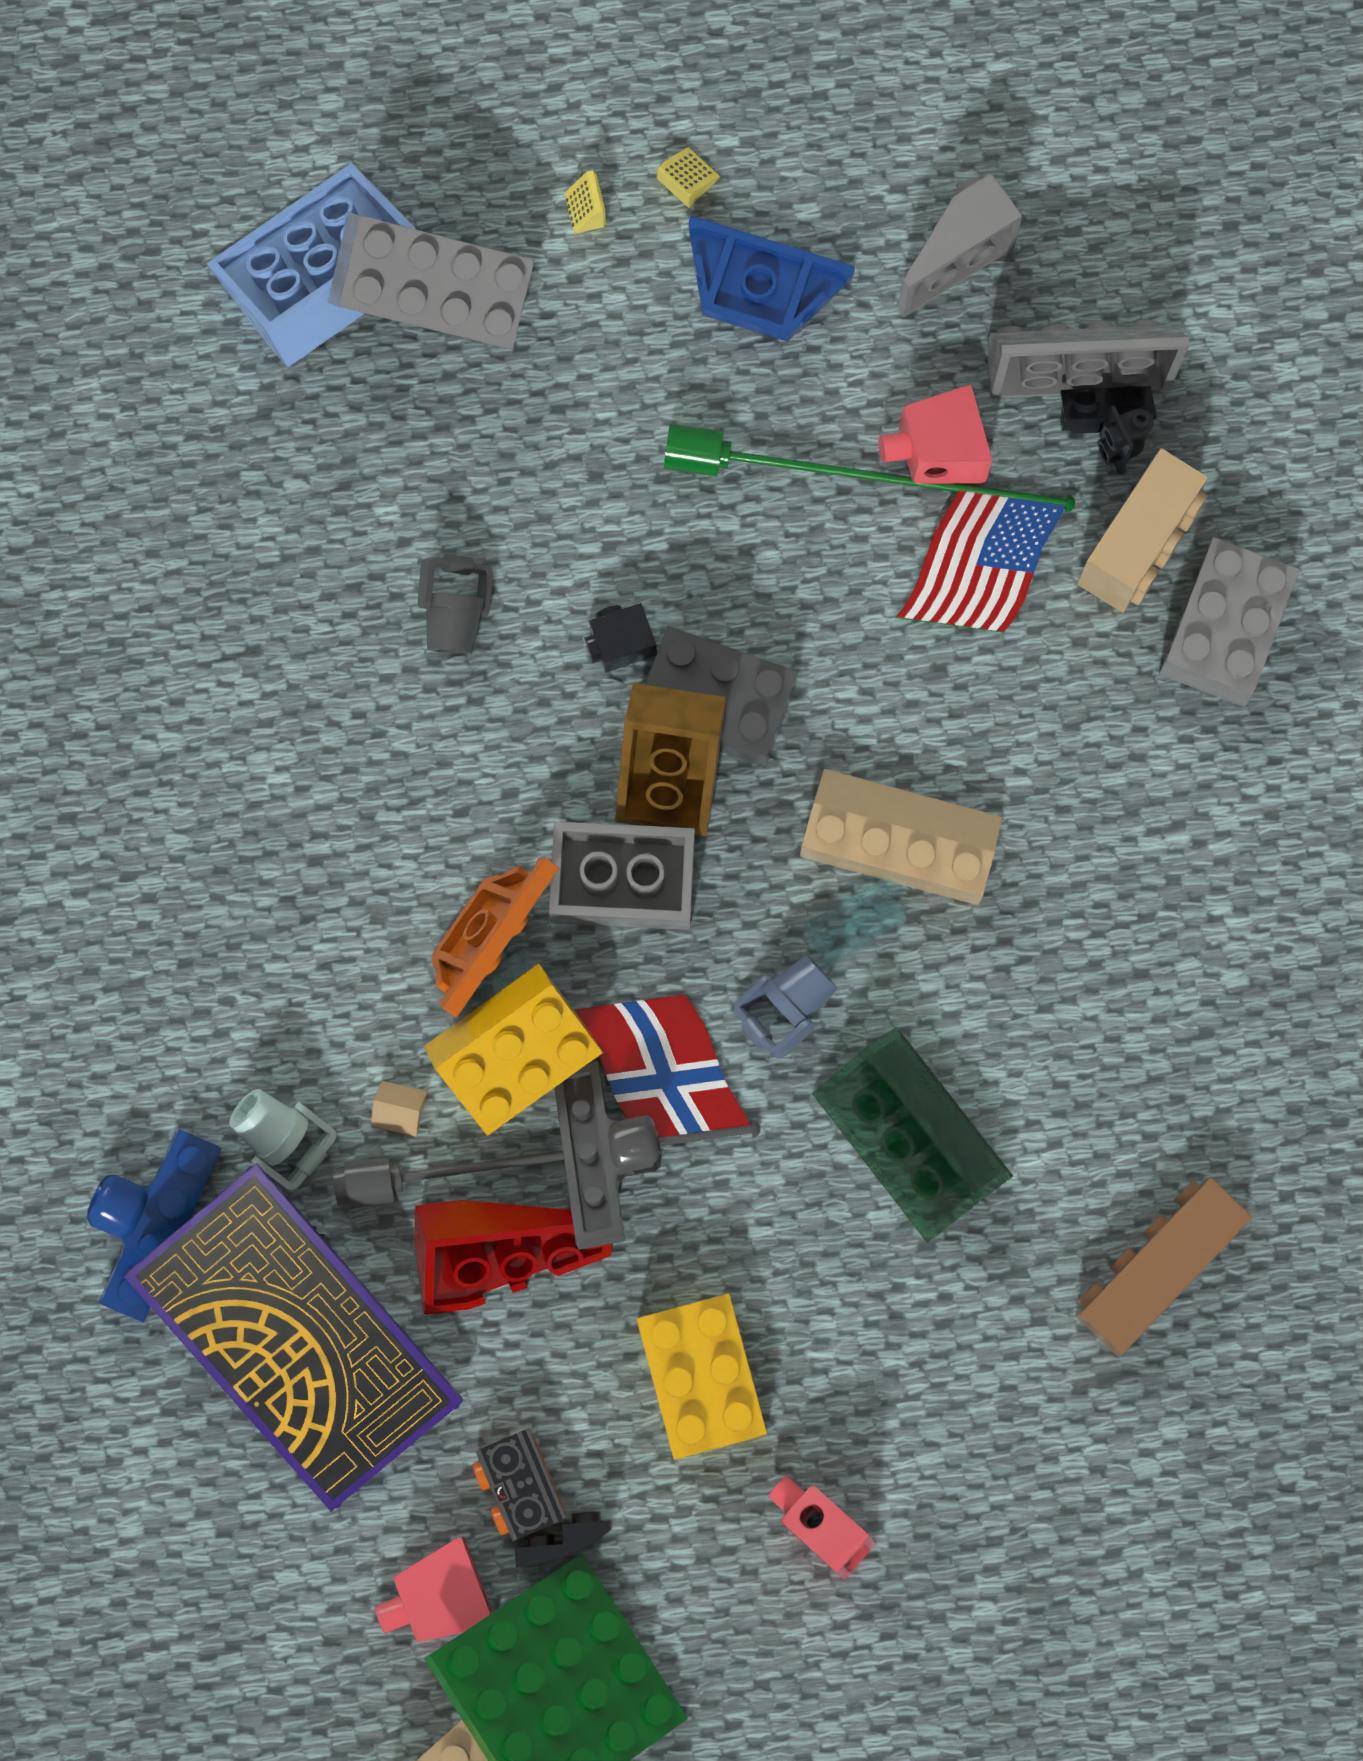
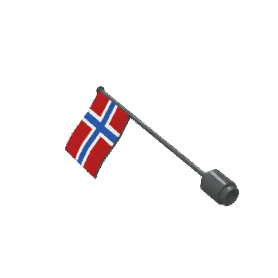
(655, 1066)

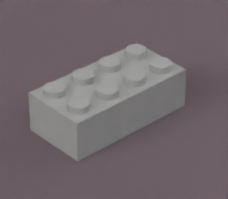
(430, 281)

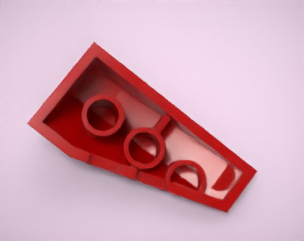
(485, 1245)

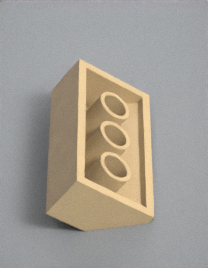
(901, 837)

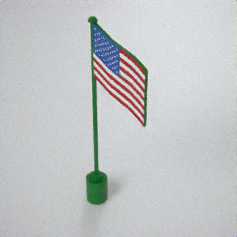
(977, 554)

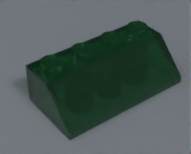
(912, 1134)

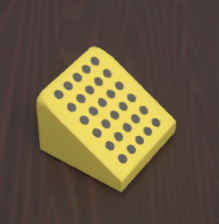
(686, 176)
(586, 204)

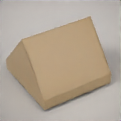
(398, 1108)

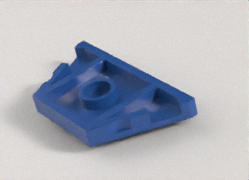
(761, 280)

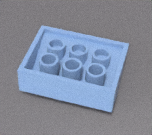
(288, 264)

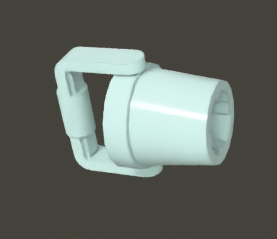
(276, 1131)

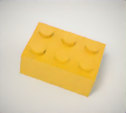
(512, 1049)
(701, 1376)

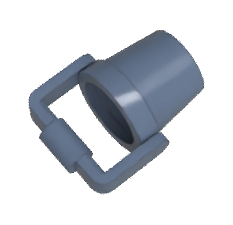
(797, 994)

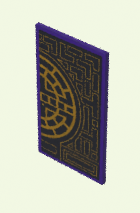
(293, 1337)

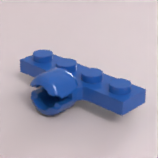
(150, 1213)

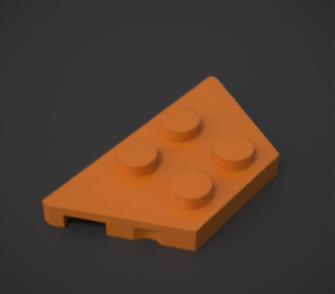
(484, 929)

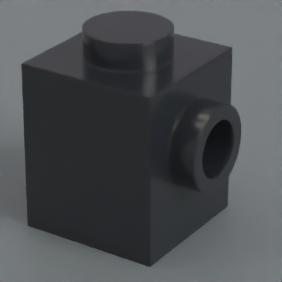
(620, 637)

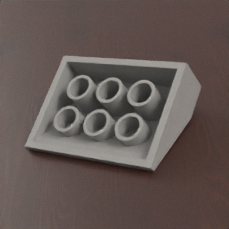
(1093, 357)

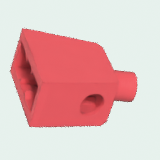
(941, 440)
(836, 1540)
(437, 1595)

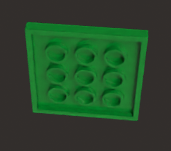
(557, 1676)

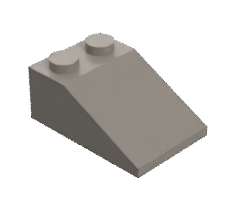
(970, 235)

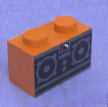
(519, 1484)

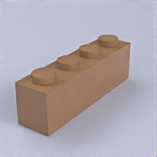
(1163, 1266)

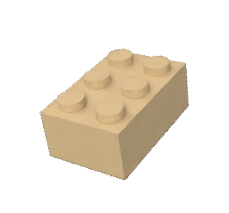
(1145, 532)

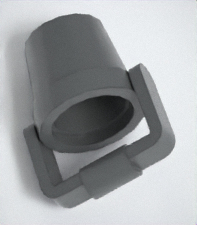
(453, 617)

